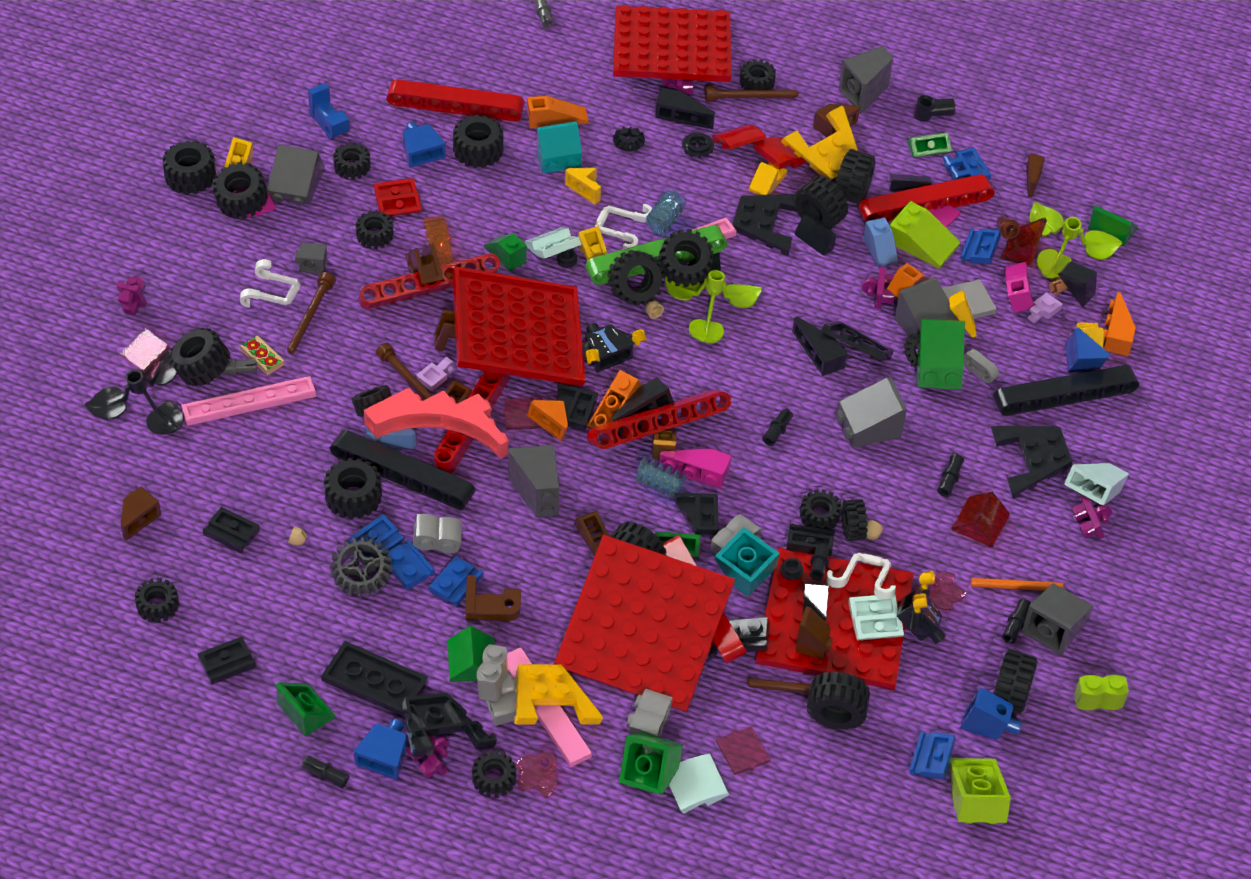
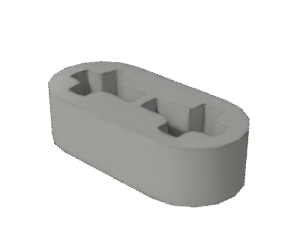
(980, 366)

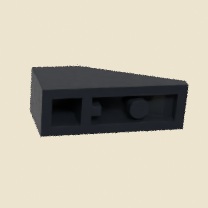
(681, 108)
(821, 348)
(646, 397)

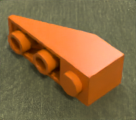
(550, 111)
(906, 277)
(1120, 326)
(618, 393)

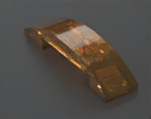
(438, 235)

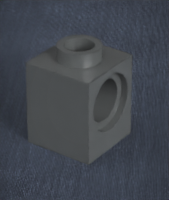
(311, 258)

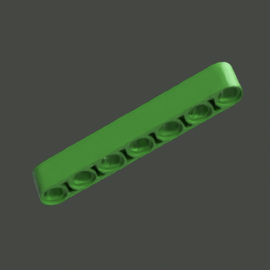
(599, 266)

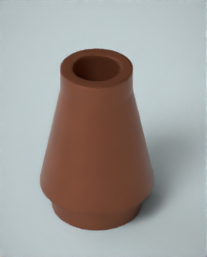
(1008, 227)

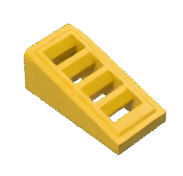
(961, 309)

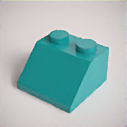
(559, 147)
(747, 560)

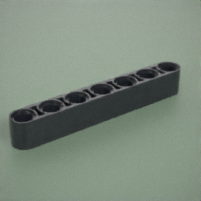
(1066, 390)
(404, 470)

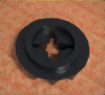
(704, 141)
(635, 143)

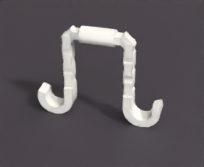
(626, 236)
(265, 274)
(870, 559)

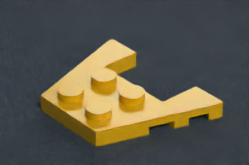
(827, 154)
(550, 686)

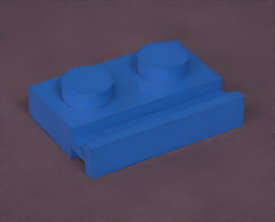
(981, 246)
(381, 531)
(409, 565)
(452, 581)
(932, 755)

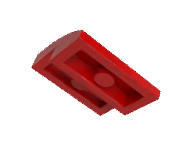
(739, 136)
(778, 153)
(397, 197)

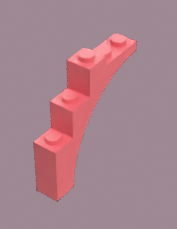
(440, 411)

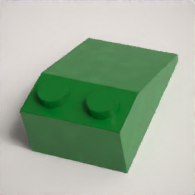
(941, 354)

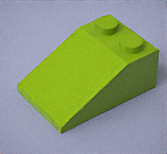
(923, 235)
(978, 791)

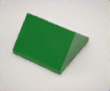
(1112, 224)
(466, 653)
(303, 706)

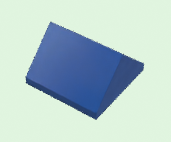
(1084, 353)

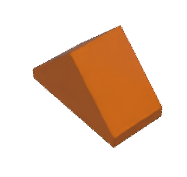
(550, 416)

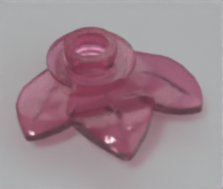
(945, 592)
(535, 775)

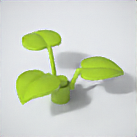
(1050, 262)
(739, 296)

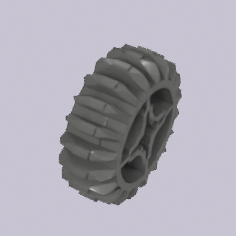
(370, 564)

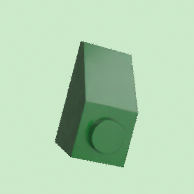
(509, 250)

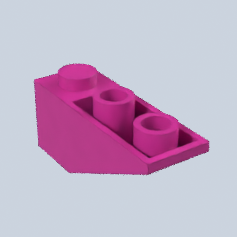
(1019, 287)
(699, 464)

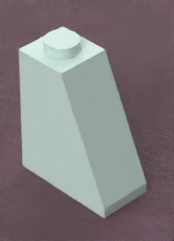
(1097, 481)

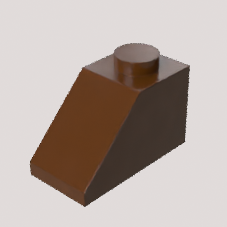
(824, 126)
(138, 511)
(813, 635)

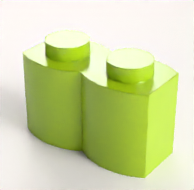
(1099, 692)

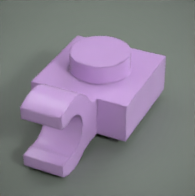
(1044, 306)
(433, 375)

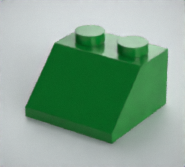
(649, 762)

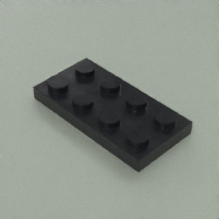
(373, 678)

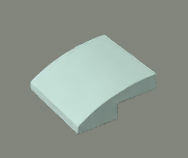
(552, 242)
(875, 617)
(697, 783)

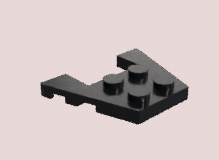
(757, 218)
(1042, 450)
(439, 715)

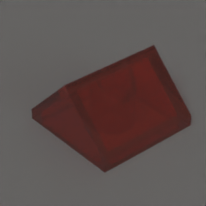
(1026, 244)
(982, 518)

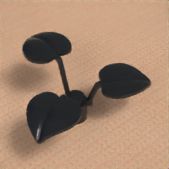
(110, 401)

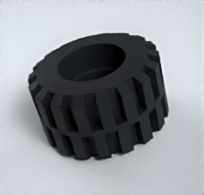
(478, 141)
(189, 167)
(856, 175)
(821, 201)
(241, 203)
(693, 244)
(652, 280)
(199, 357)
(352, 474)
(639, 536)
(1016, 679)
(838, 700)

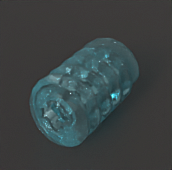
(665, 212)
(659, 478)

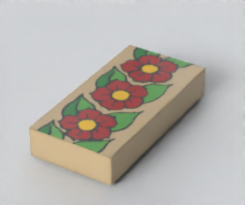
(265, 356)

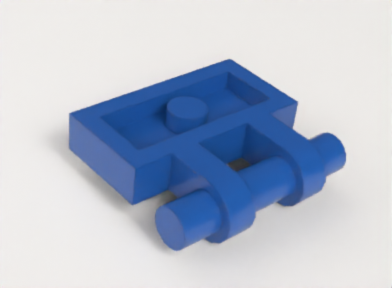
(970, 163)

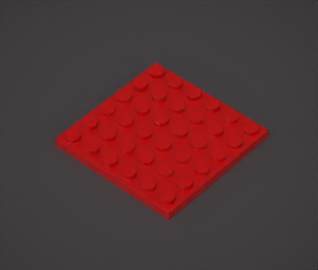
(672, 43)
(517, 326)
(644, 622)
(870, 660)

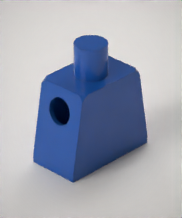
(422, 144)
(989, 716)
(383, 749)

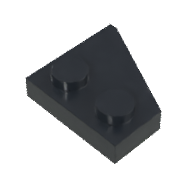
(578, 405)
(699, 511)

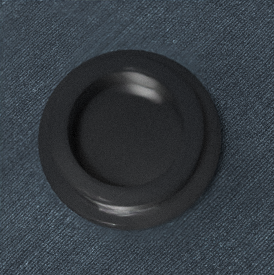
(567, 259)
(791, 569)

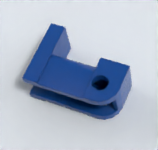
(320, 109)

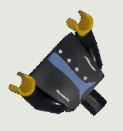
(609, 346)
(920, 613)

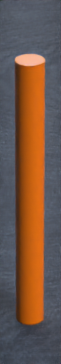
(1012, 584)

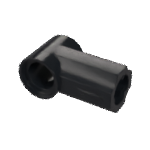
(928, 107)

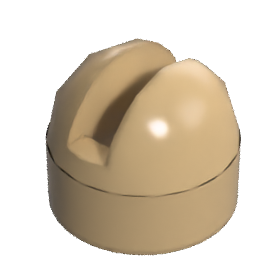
(654, 309)
(874, 529)
(297, 536)

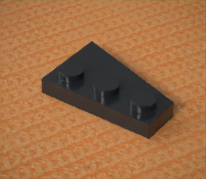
(857, 340)

